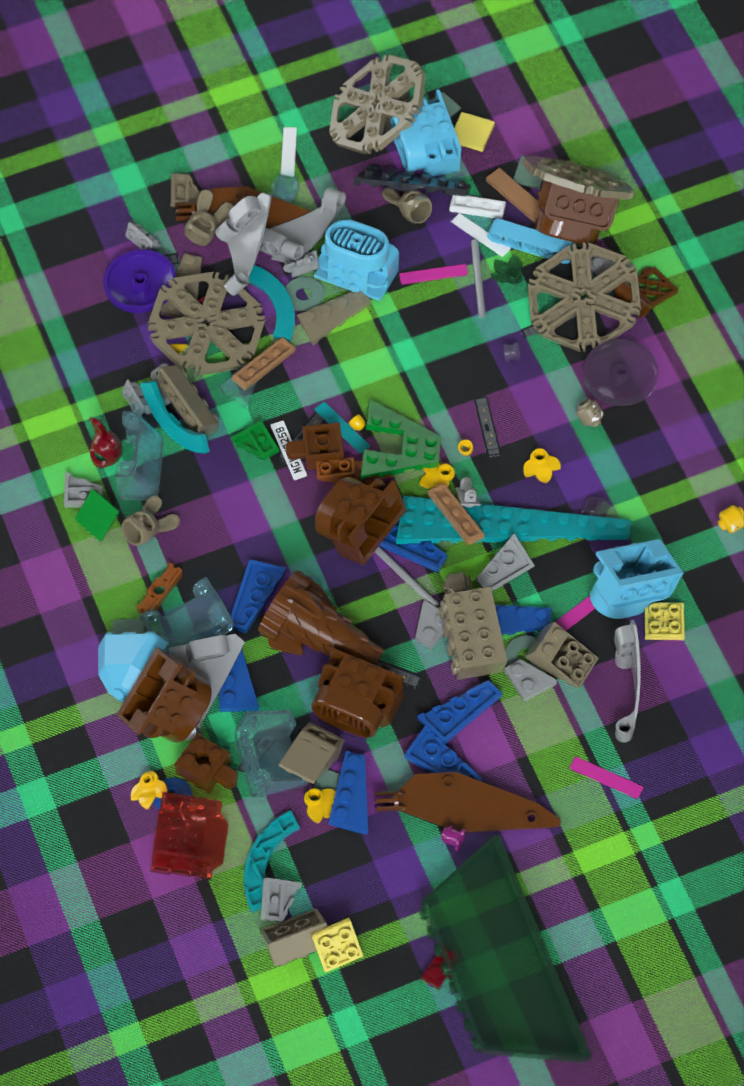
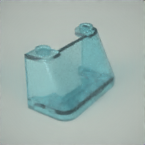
(141, 476)
(194, 620)
(262, 744)

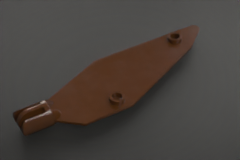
(279, 210)
(465, 804)

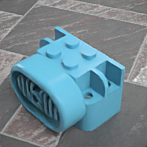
(430, 141)
(358, 259)
(633, 578)

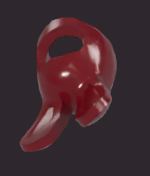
(105, 444)

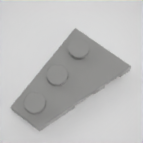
(505, 566)

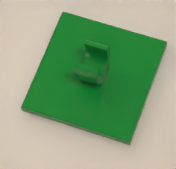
(97, 515)

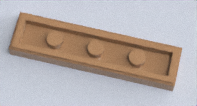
(514, 193)
(263, 363)
(456, 514)

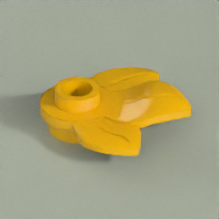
(541, 468)
(435, 477)
(147, 792)
(322, 807)

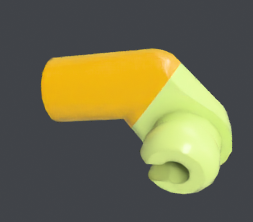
(180, 348)

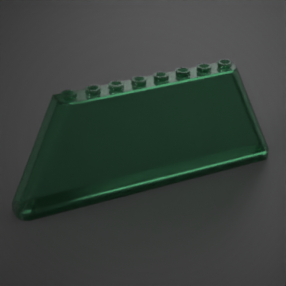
(500, 962)

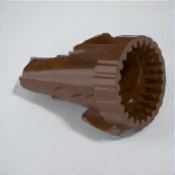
(307, 617)

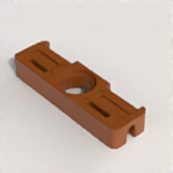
(167, 581)

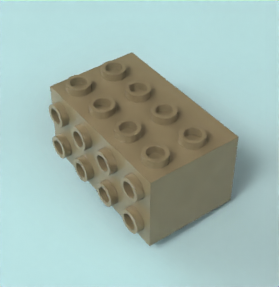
(472, 633)

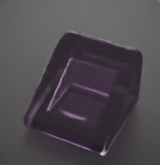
(596, 507)

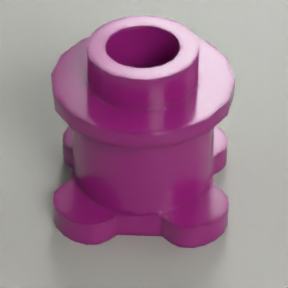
(453, 836)

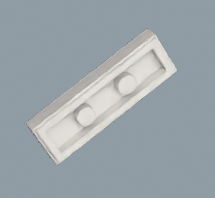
(478, 206)

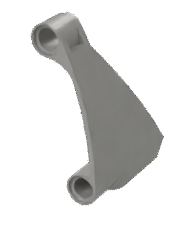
(301, 234)
(244, 237)
(628, 656)
(212, 660)

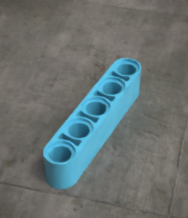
(526, 239)

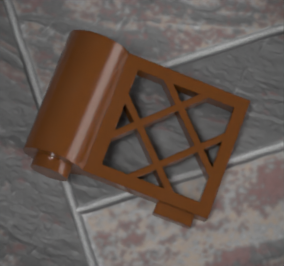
(624, 290)

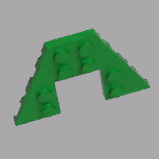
(418, 450)

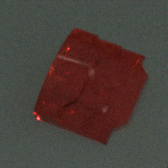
(188, 836)

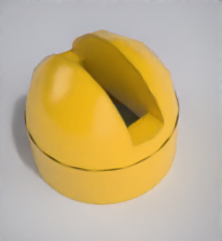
(357, 423)
(467, 444)

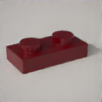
(434, 974)

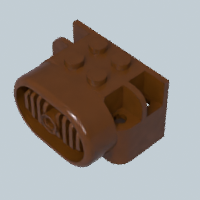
(573, 214)
(359, 516)
(357, 695)
(166, 699)

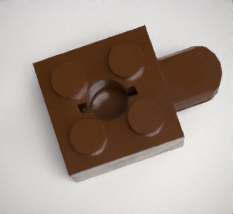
(315, 439)
(206, 772)

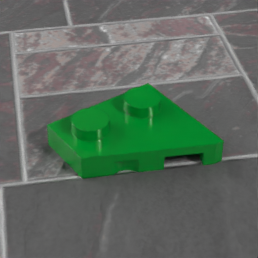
(256, 441)

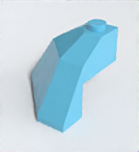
(124, 658)

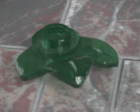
(505, 271)

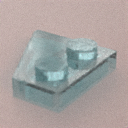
(236, 393)

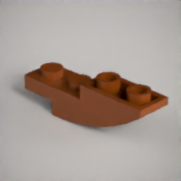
(337, 469)

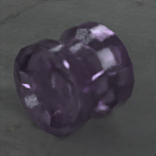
(511, 352)

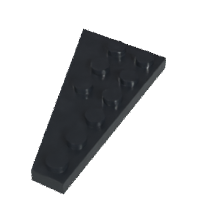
(409, 181)

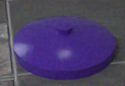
(135, 279)

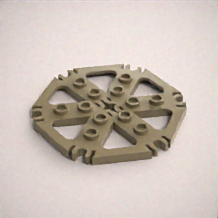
(388, 106)
(578, 177)
(584, 284)
(193, 325)

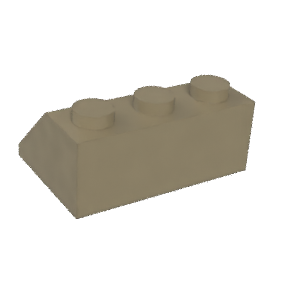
(292, 937)

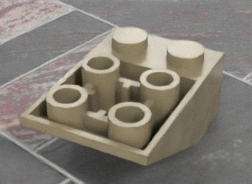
(561, 655)
(312, 753)

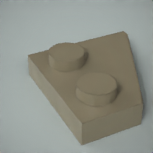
(183, 189)

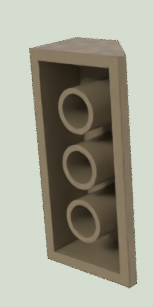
(186, 400)

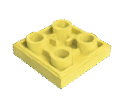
(473, 131)
(664, 621)
(336, 945)

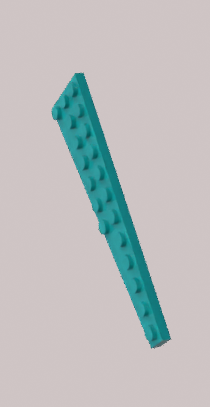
(426, 523)

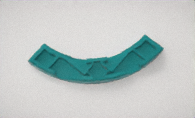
(280, 299)
(186, 438)
(260, 855)

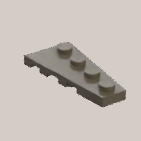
(189, 266)
(327, 316)

